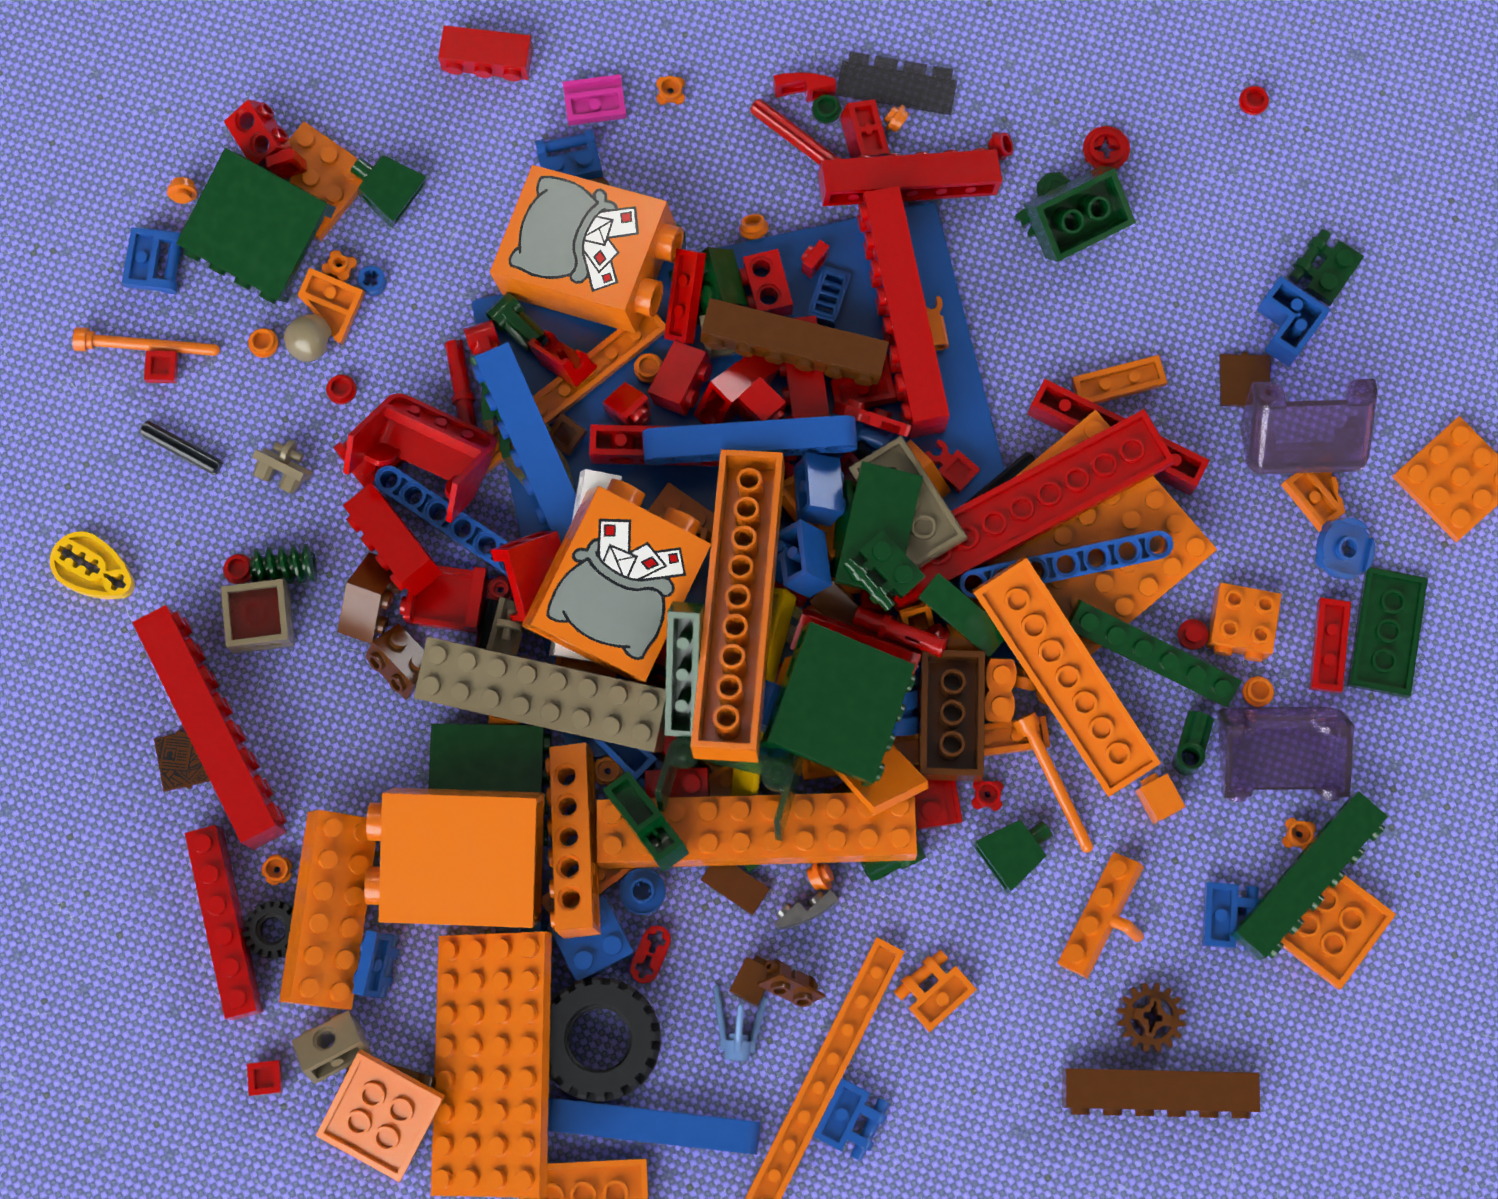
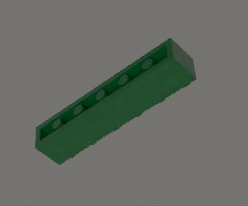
(1309, 876)

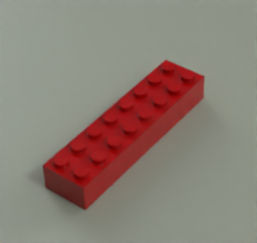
(903, 312)
(210, 728)

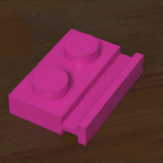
(594, 100)

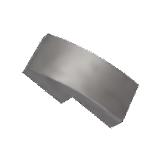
(796, 915)

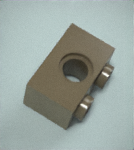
(321, 1061)

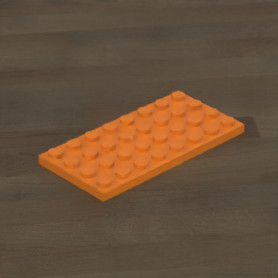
(492, 1065)

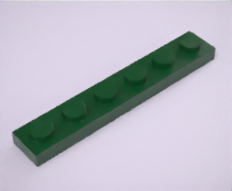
(1153, 653)

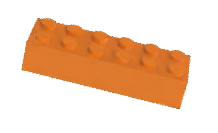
(328, 912)

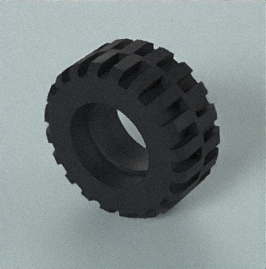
(643, 1047)

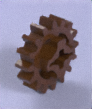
(1147, 1031)

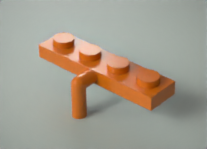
(1102, 915)

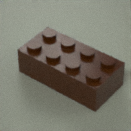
(951, 715)

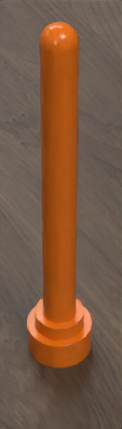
(85, 339)
(1029, 728)

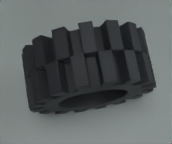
(254, 926)

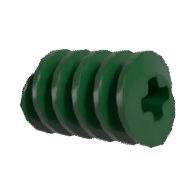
(284, 565)

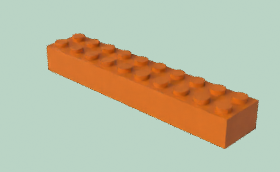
(738, 607)
(743, 831)

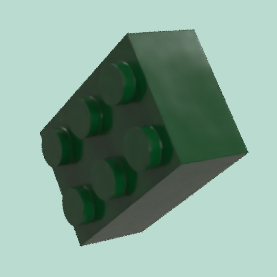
(1079, 213)

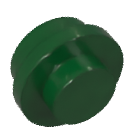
(826, 109)

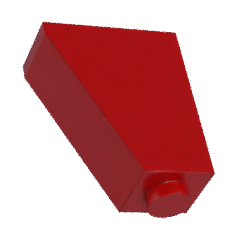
(721, 397)

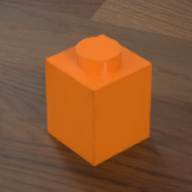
(1159, 797)

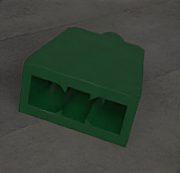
(388, 187)
(1013, 851)

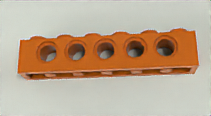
(585, 917)

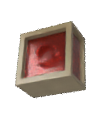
(257, 616)

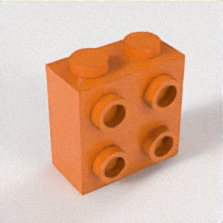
(1243, 622)

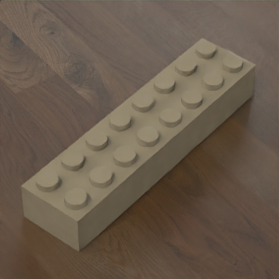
(542, 694)

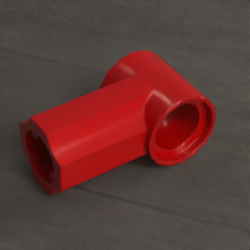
(481, 337)

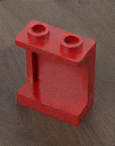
(526, 566)
(450, 601)

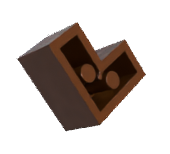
(365, 601)

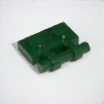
(1333, 273)
(890, 564)

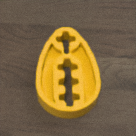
(78, 577)

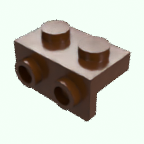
(397, 659)

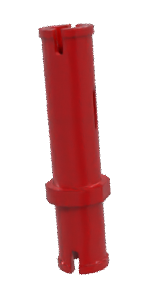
(462, 397)
(898, 631)

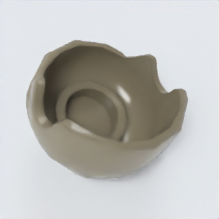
(307, 337)

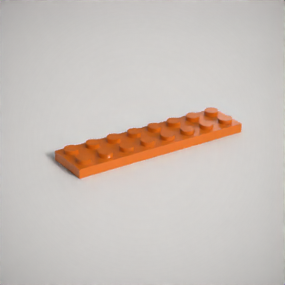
(1066, 676)

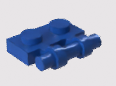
(1221, 911)
(375, 964)
(842, 1115)

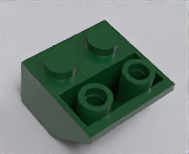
(720, 280)

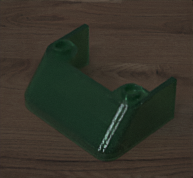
(777, 767)

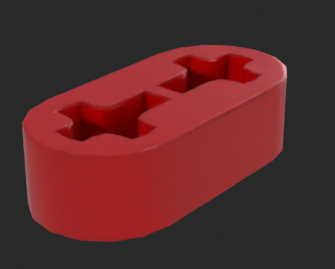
(657, 958)

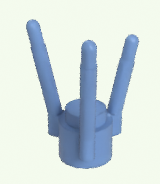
(737, 1045)

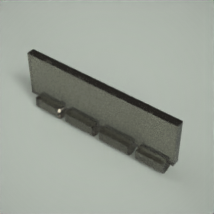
(897, 87)

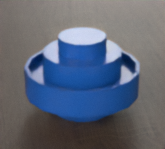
(642, 891)

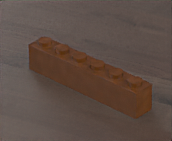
(793, 342)
(1161, 1090)

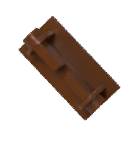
(789, 984)

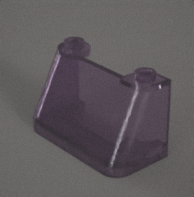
(1308, 434)
(1285, 751)

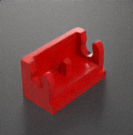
(863, 129)
(562, 360)

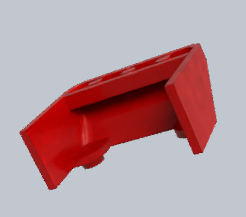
(428, 440)

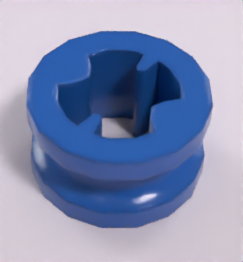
(372, 290)

